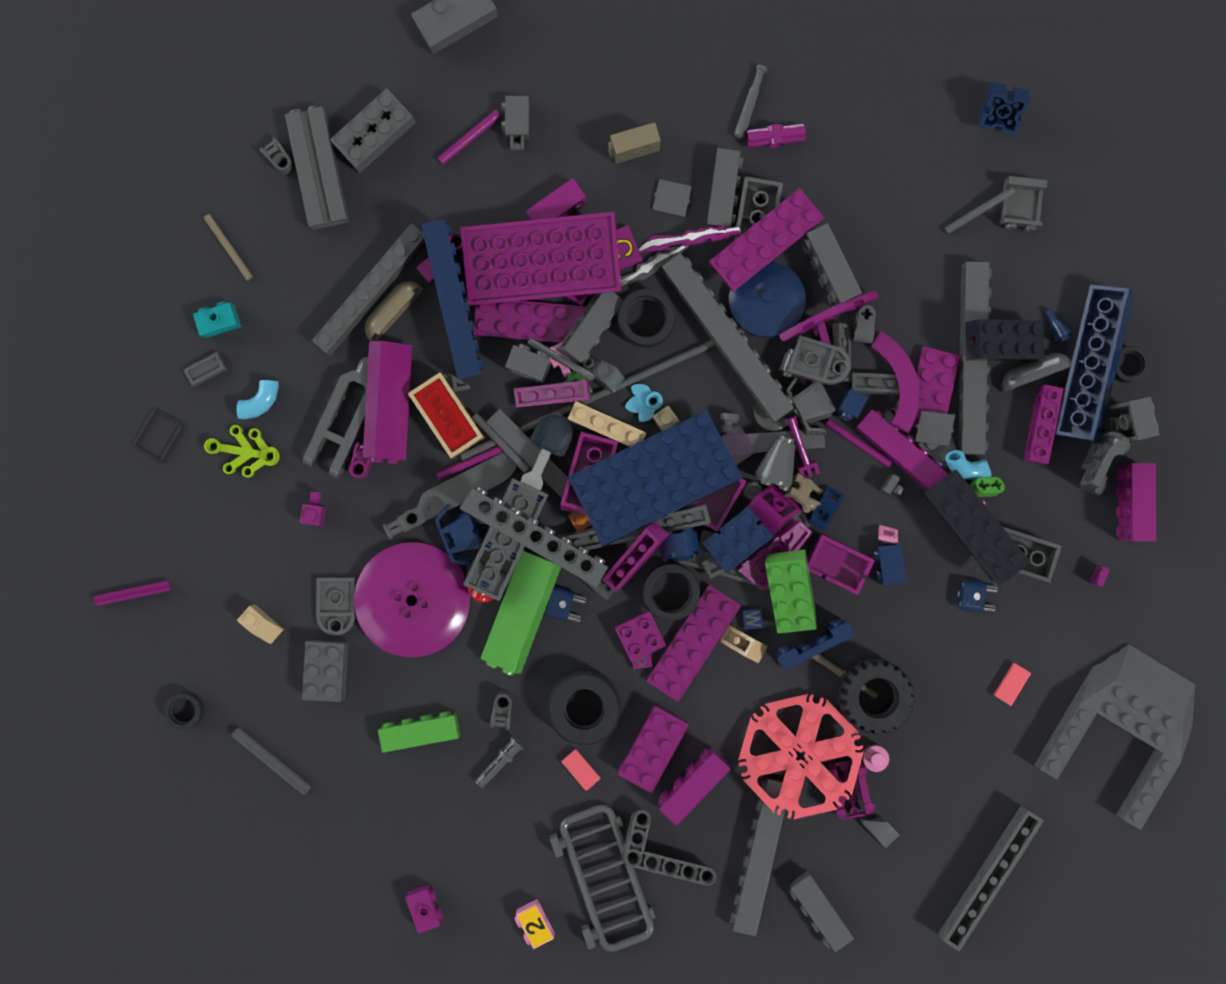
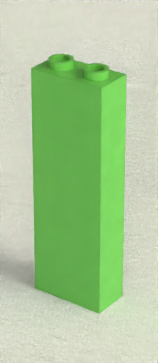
(520, 613)

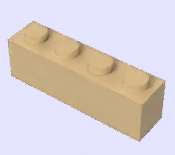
(605, 425)

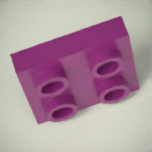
(640, 636)

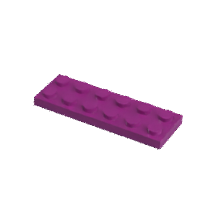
(766, 240)
(526, 320)
(693, 643)

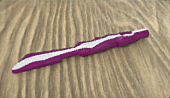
(658, 243)

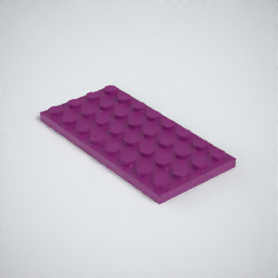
(541, 258)

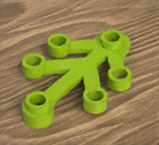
(245, 452)

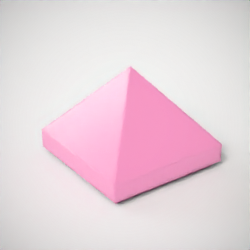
(888, 535)

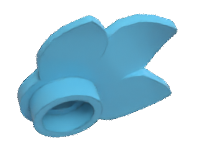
(641, 402)

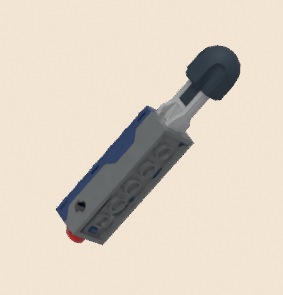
(498, 552)

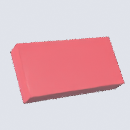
(1012, 684)
(581, 769)

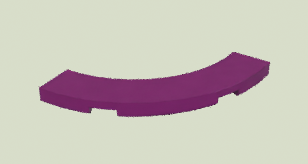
(826, 315)
(905, 377)

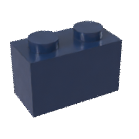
(850, 405)
(890, 564)

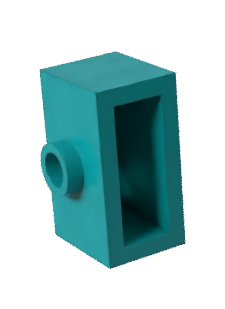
(216, 319)

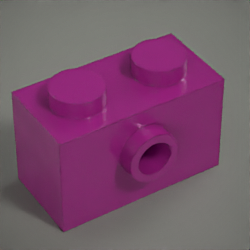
(424, 908)

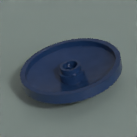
(768, 302)

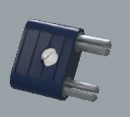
(973, 595)
(560, 604)

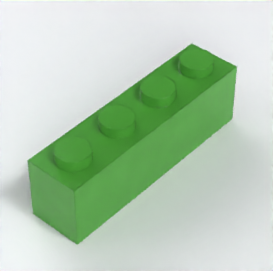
(419, 732)

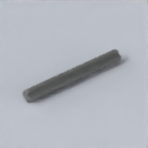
(271, 761)

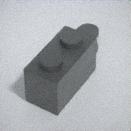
(516, 120)

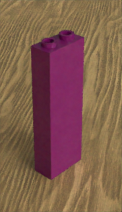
(387, 402)

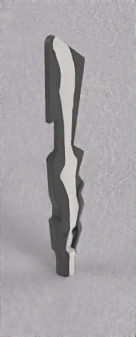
(646, 269)

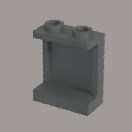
(1024, 206)

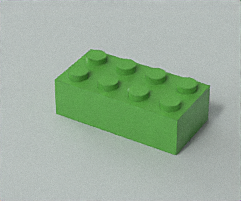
(791, 591)

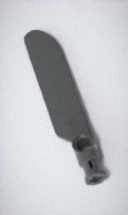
(454, 491)

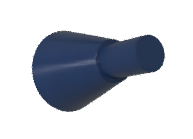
(1059, 330)

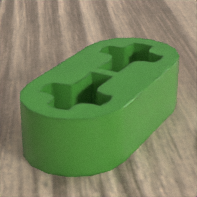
(986, 483)

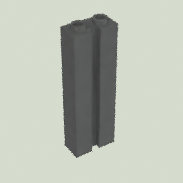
(317, 167)

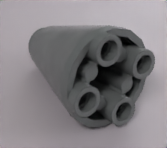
(778, 464)

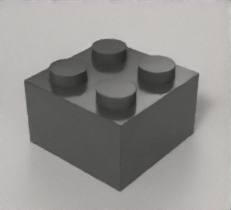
(528, 364)

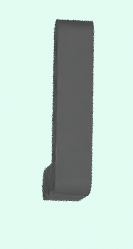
(659, 861)

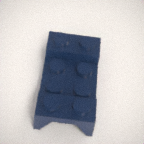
(837, 631)

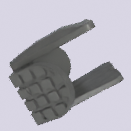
(811, 406)

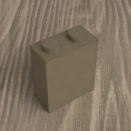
(634, 143)

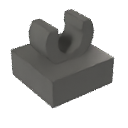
(892, 486)

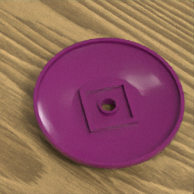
(415, 571)

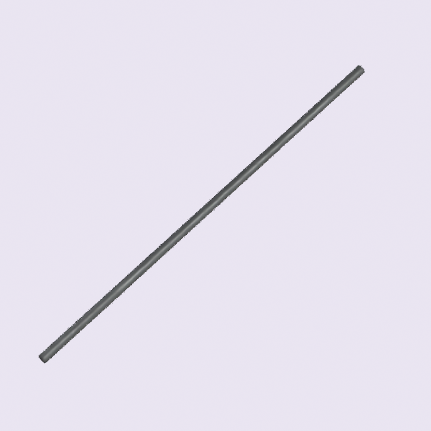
(602, 393)

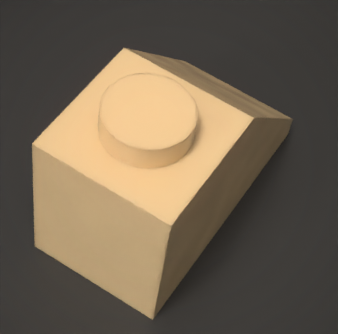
(260, 624)
(743, 644)

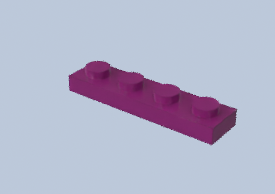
(552, 393)

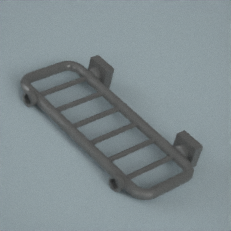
(597, 932)

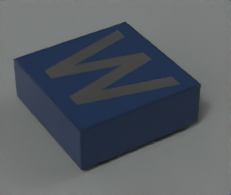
(752, 619)

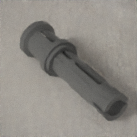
(505, 755)

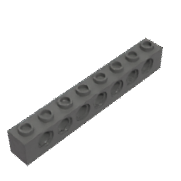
(591, 575)

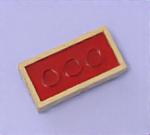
(446, 415)

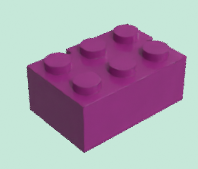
(721, 503)
(839, 564)

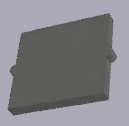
(672, 198)
(934, 427)

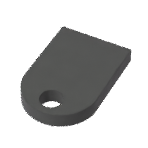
(817, 361)
(335, 602)

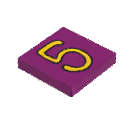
(627, 248)

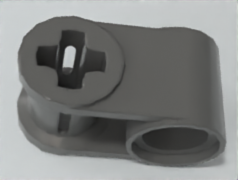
(276, 155)
(864, 328)
(502, 714)

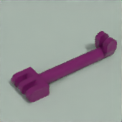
(807, 465)

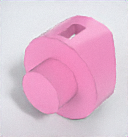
(875, 758)

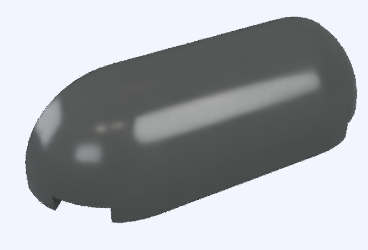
(1035, 370)

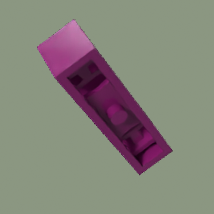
(1043, 424)

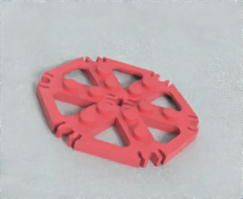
(818, 751)

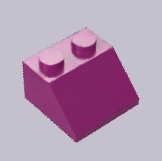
(774, 508)

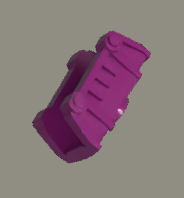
(861, 791)

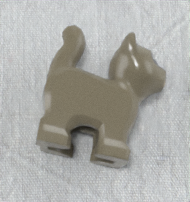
(801, 492)

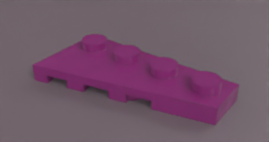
(788, 540)

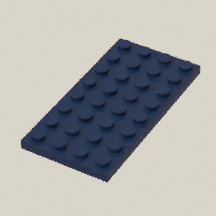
(654, 478)

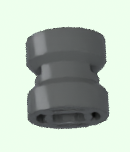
(729, 422)

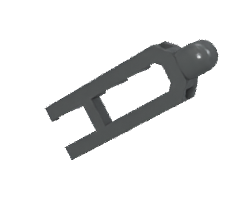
(322, 431)

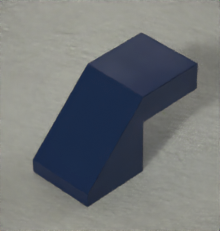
(823, 514)

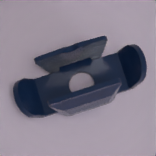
(459, 535)

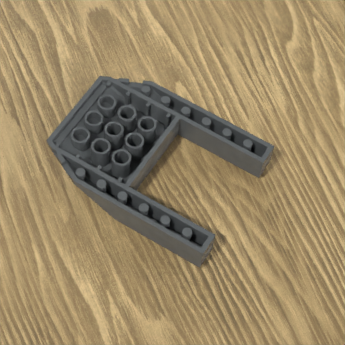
(1143, 702)

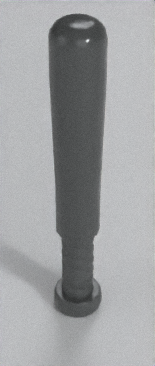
(748, 107)

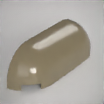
(391, 308)

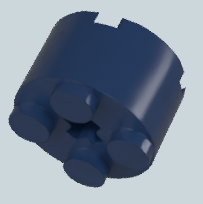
(680, 546)

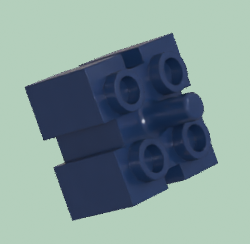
(1003, 108)

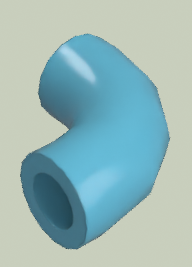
(261, 402)
(967, 469)

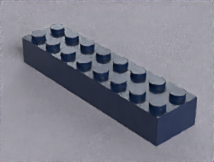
(451, 300)
(1094, 363)

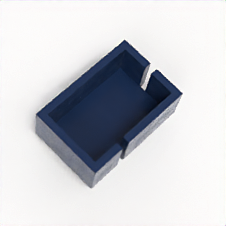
(738, 539)

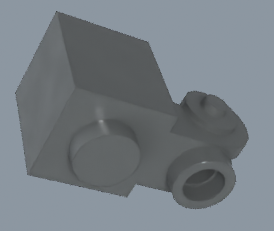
(606, 374)

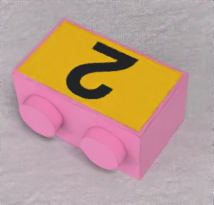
(535, 924)

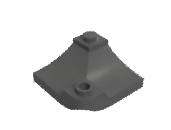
(1099, 460)

